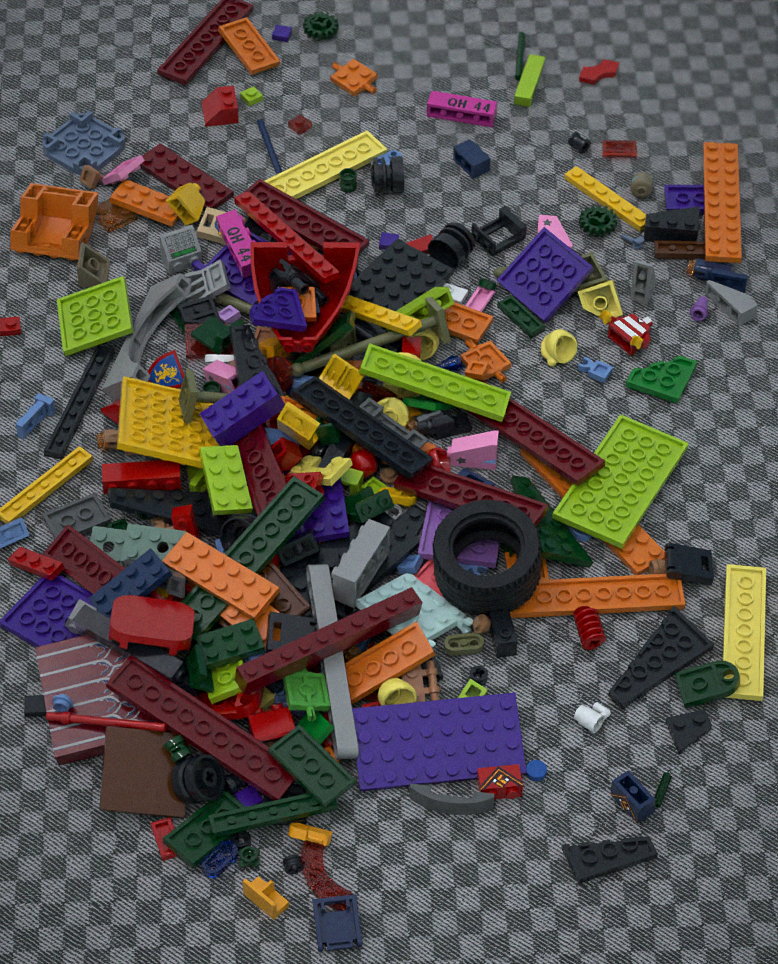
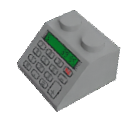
(179, 249)

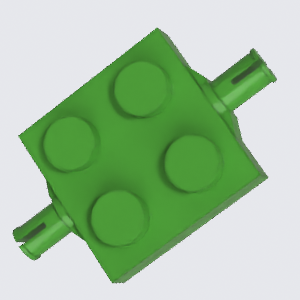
(306, 692)

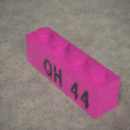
(461, 109)
(237, 239)

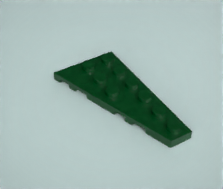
(555, 538)

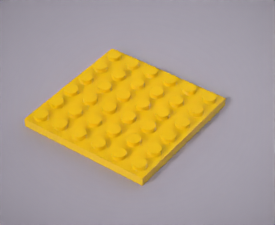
(155, 426)

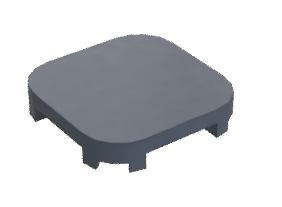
(83, 142)

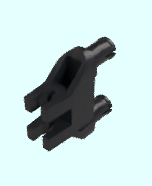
(300, 281)

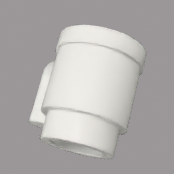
(590, 718)

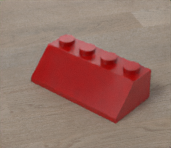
(142, 475)

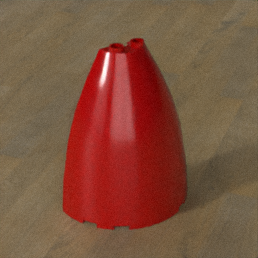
(341, 255)

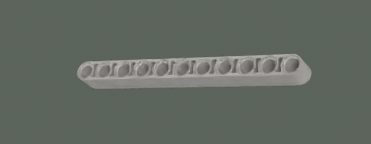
(333, 667)

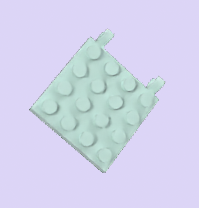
(436, 612)

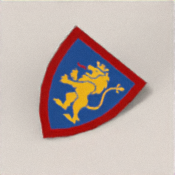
(167, 370)

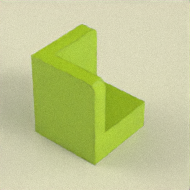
(354, 479)

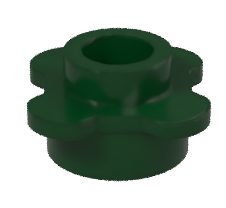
(249, 852)

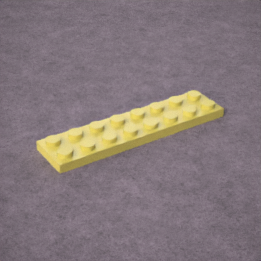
(327, 165)
(745, 628)

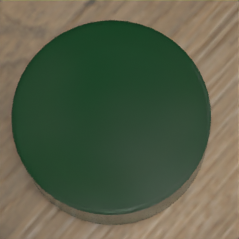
(487, 284)

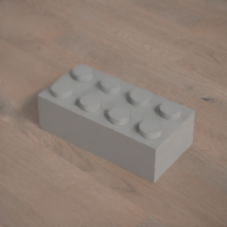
(360, 562)

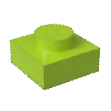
(251, 96)

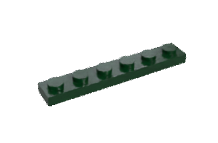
(266, 814)

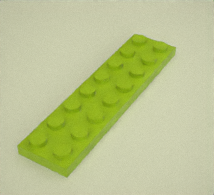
(435, 382)

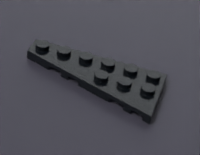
(248, 356)
(161, 503)
(665, 652)

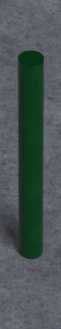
(520, 53)

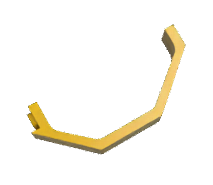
(302, 427)

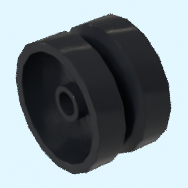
(198, 779)

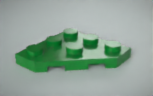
(663, 378)

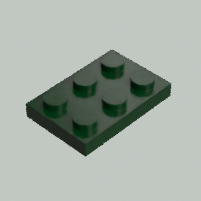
(231, 644)

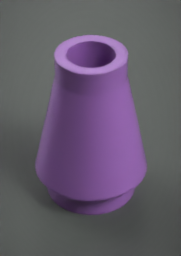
(700, 309)

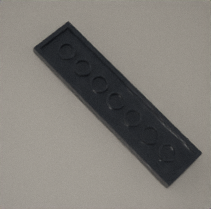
(362, 427)

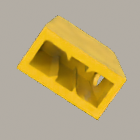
(187, 203)

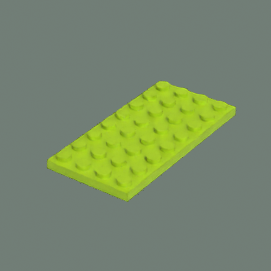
(621, 492)

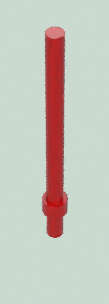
(69, 718)

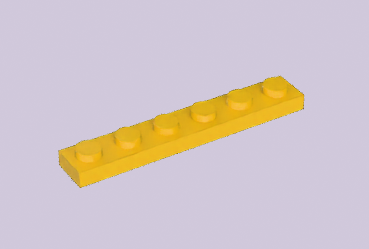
(606, 197)
(382, 316)
(45, 485)

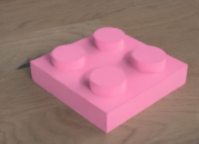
(121, 172)

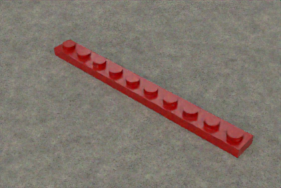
(283, 233)

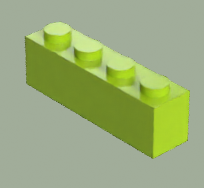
(418, 308)

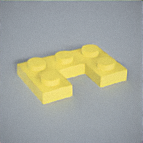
(330, 473)

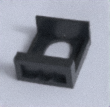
(505, 219)

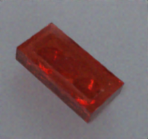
(619, 148)

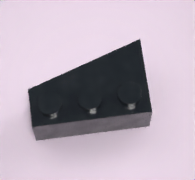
(672, 225)

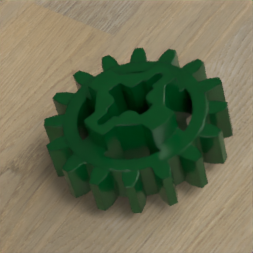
(320, 26)
(598, 220)

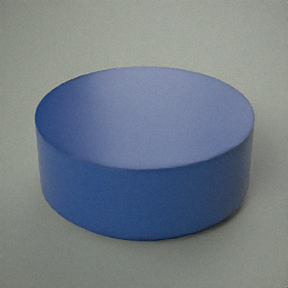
(536, 770)

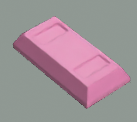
(480, 298)

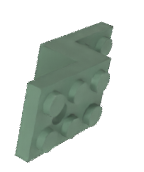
(134, 540)

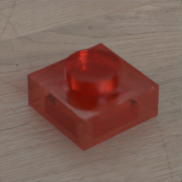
(299, 124)

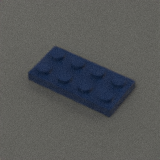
(137, 579)

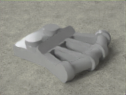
(212, 278)

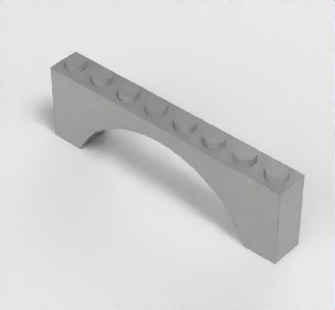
(157, 305)

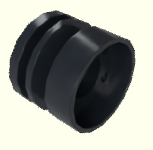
(387, 174)
(452, 245)
(234, 527)

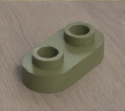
(463, 644)

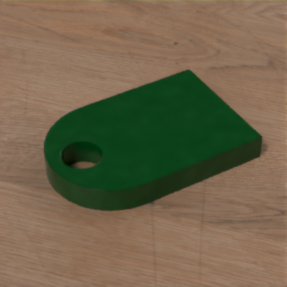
(707, 682)

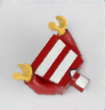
(628, 331)

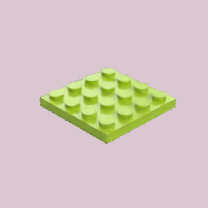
(94, 316)

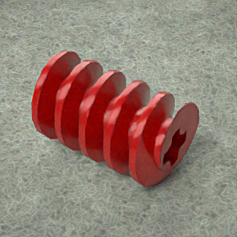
(589, 627)

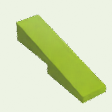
(529, 80)

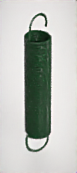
(662, 788)

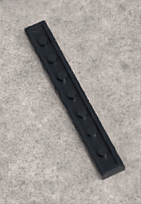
(79, 402)

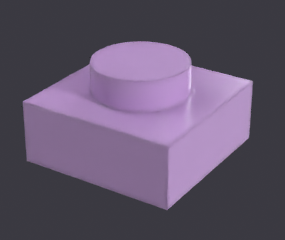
(229, 314)

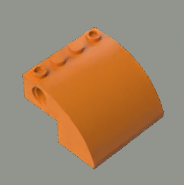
(54, 221)

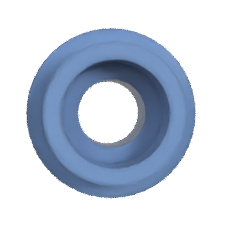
(62, 703)

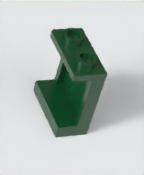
(366, 504)

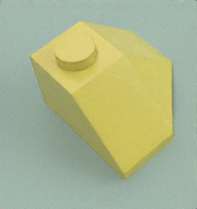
(600, 298)

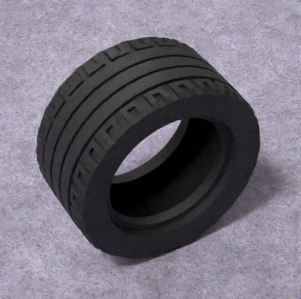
(482, 522)

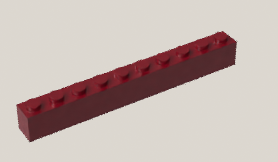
(327, 641)

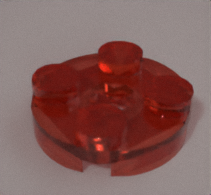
(284, 371)

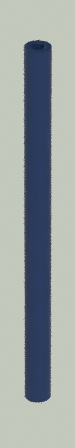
(269, 146)

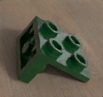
(215, 334)

